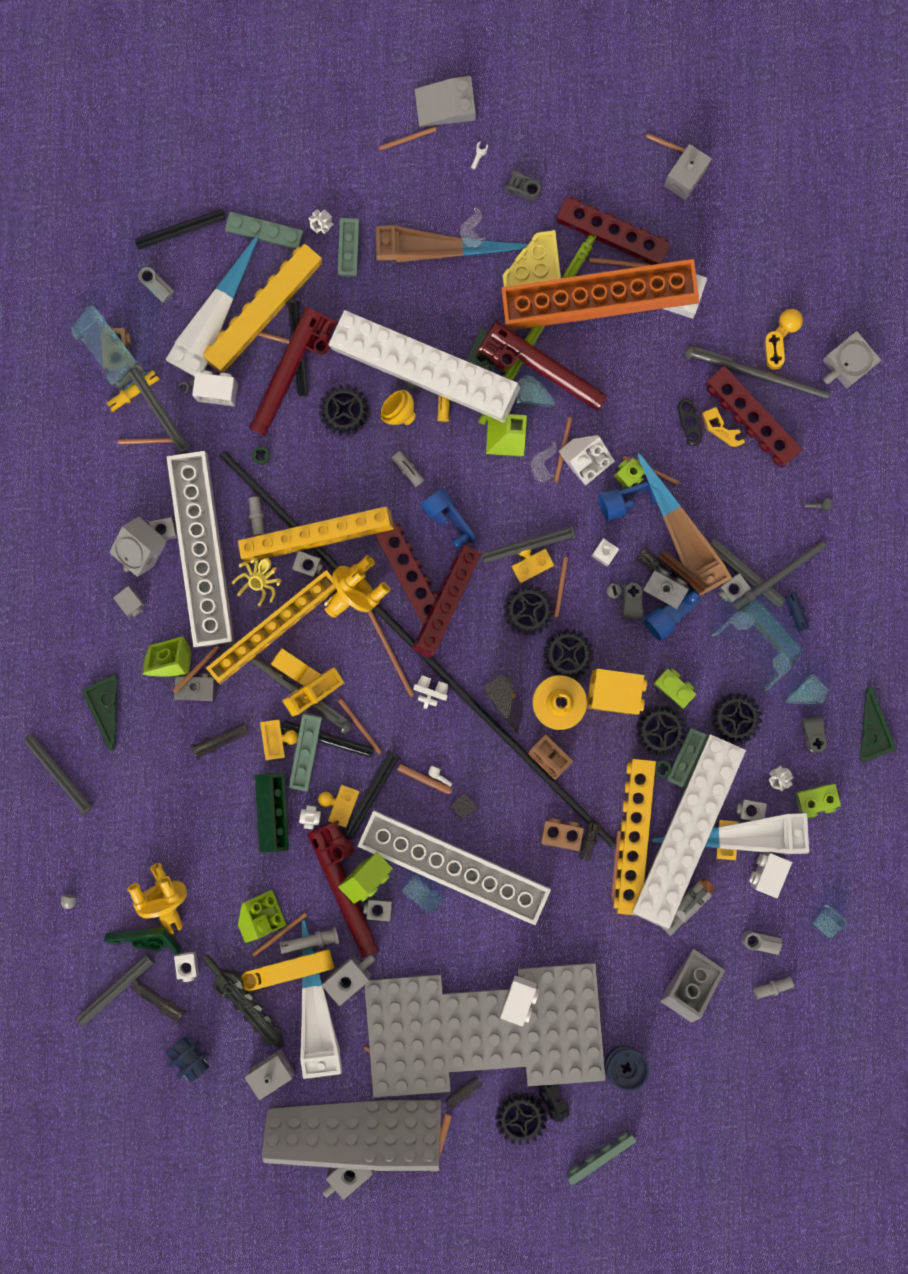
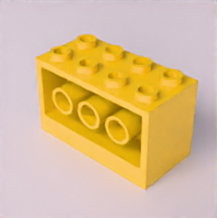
(616, 691)

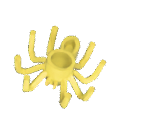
(257, 579)

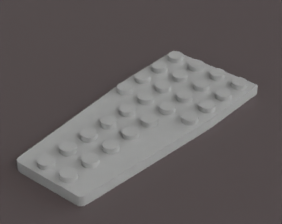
(356, 1135)

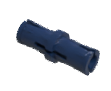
(797, 612)

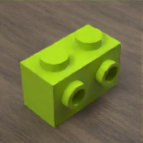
(674, 688)
(818, 799)

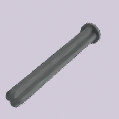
(158, 410)
(531, 543)
(746, 572)
(58, 774)
(115, 989)

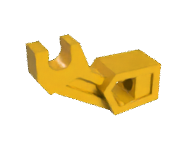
(725, 435)

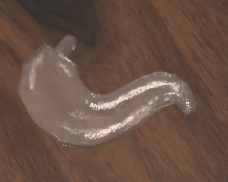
(467, 234)
(537, 464)

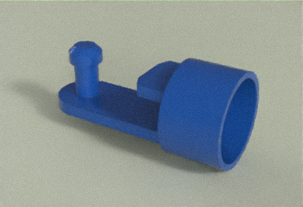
(441, 501)
(613, 503)
(662, 621)

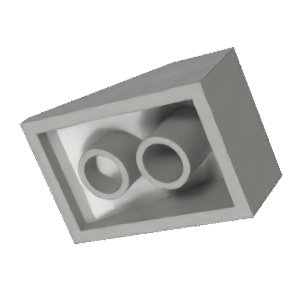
(445, 102)
(692, 986)

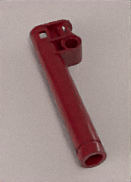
(309, 330)
(504, 343)
(330, 849)

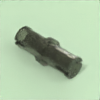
(589, 840)
(464, 1092)

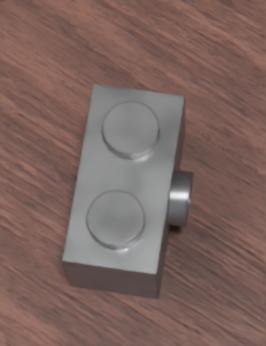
(667, 587)
(197, 688)

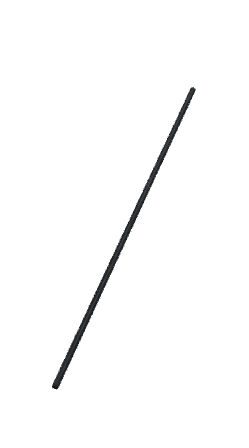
(432, 663)

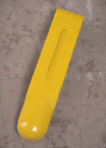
(288, 970)

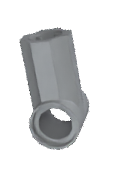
(156, 285)
(762, 942)

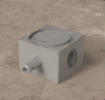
(687, 172)
(850, 360)
(137, 546)
(355, 971)
(270, 1074)
(345, 1182)

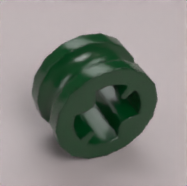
(255, 455)
(666, 773)

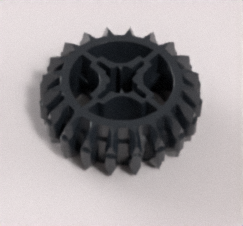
(337, 416)
(513, 618)
(581, 643)
(736, 709)
(659, 721)
(525, 1135)

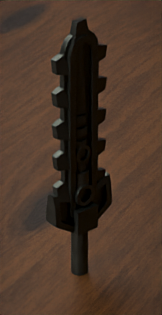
(230, 985)

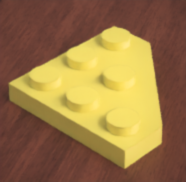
(535, 262)

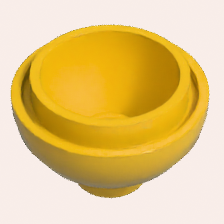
(398, 408)

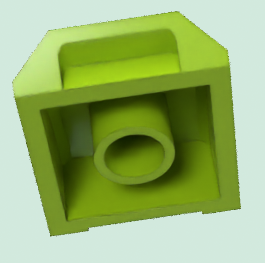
(167, 658)

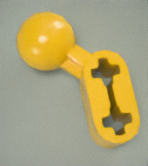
(790, 321)

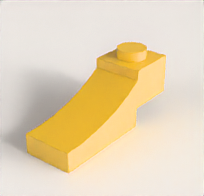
(313, 692)

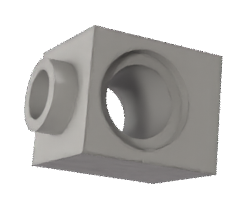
(171, 530)
(299, 562)
(742, 587)
(129, 602)
(760, 809)
(386, 905)

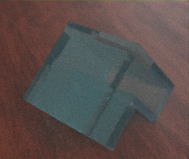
(829, 921)

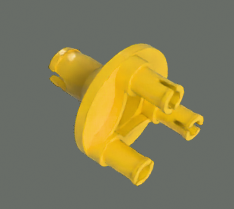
(354, 589)
(545, 702)
(160, 899)

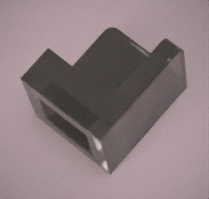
(463, 806)

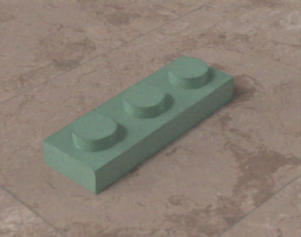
(348, 247)
(687, 758)

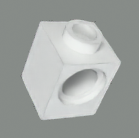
(605, 552)
(191, 958)

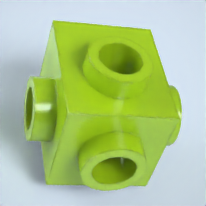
(624, 476)

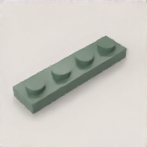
(265, 230)
(305, 752)
(607, 1152)

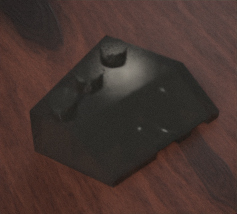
(505, 700)

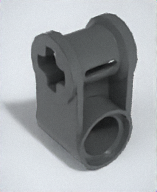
(519, 184)
(632, 606)
(814, 731)

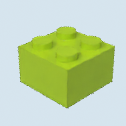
(366, 878)

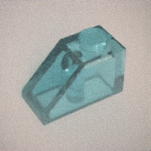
(533, 393)
(808, 692)
(422, 894)

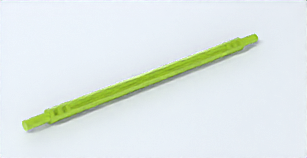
(535, 332)

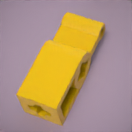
(294, 667)

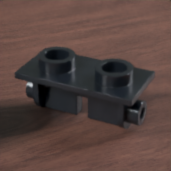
(556, 1109)

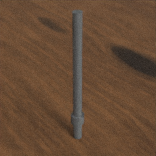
(750, 596)

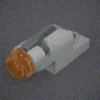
(691, 903)

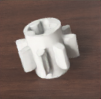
(320, 221)
(780, 778)
(310, 817)

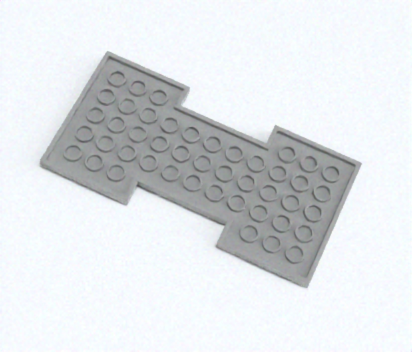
(426, 1033)

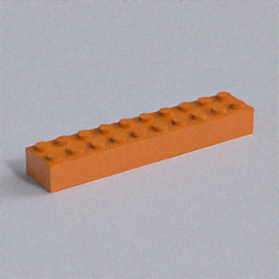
(600, 295)

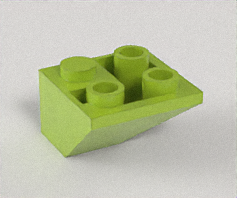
(506, 437)
(260, 917)

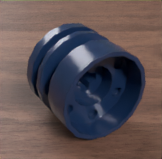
(630, 1078)

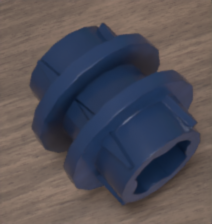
(188, 1059)

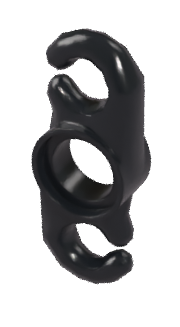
(689, 430)

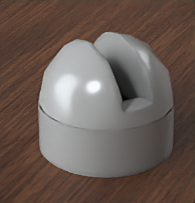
(609, 590)
(68, 901)

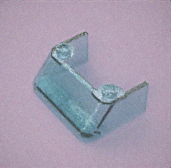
(105, 346)
(774, 632)

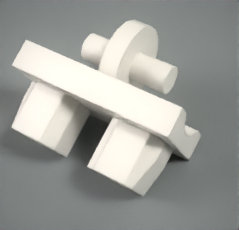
(440, 692)

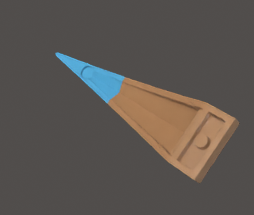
(411, 245)
(690, 543)

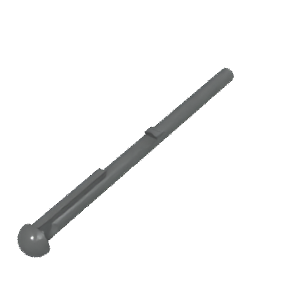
(721, 360)
(321, 707)

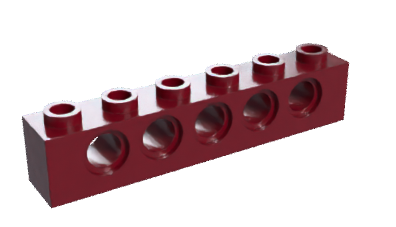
(618, 241)
(752, 406)
(402, 570)
(446, 601)

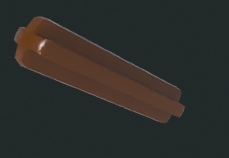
(682, 571)

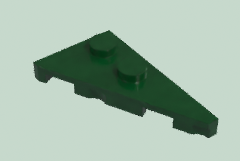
(103, 705)
(875, 733)
(146, 939)

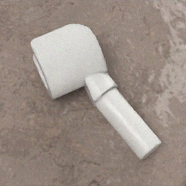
(480, 152)
(434, 773)

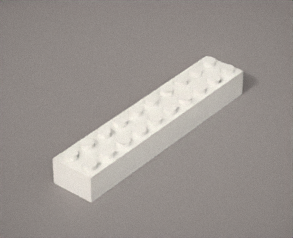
(424, 366)
(200, 549)
(688, 832)
(454, 867)

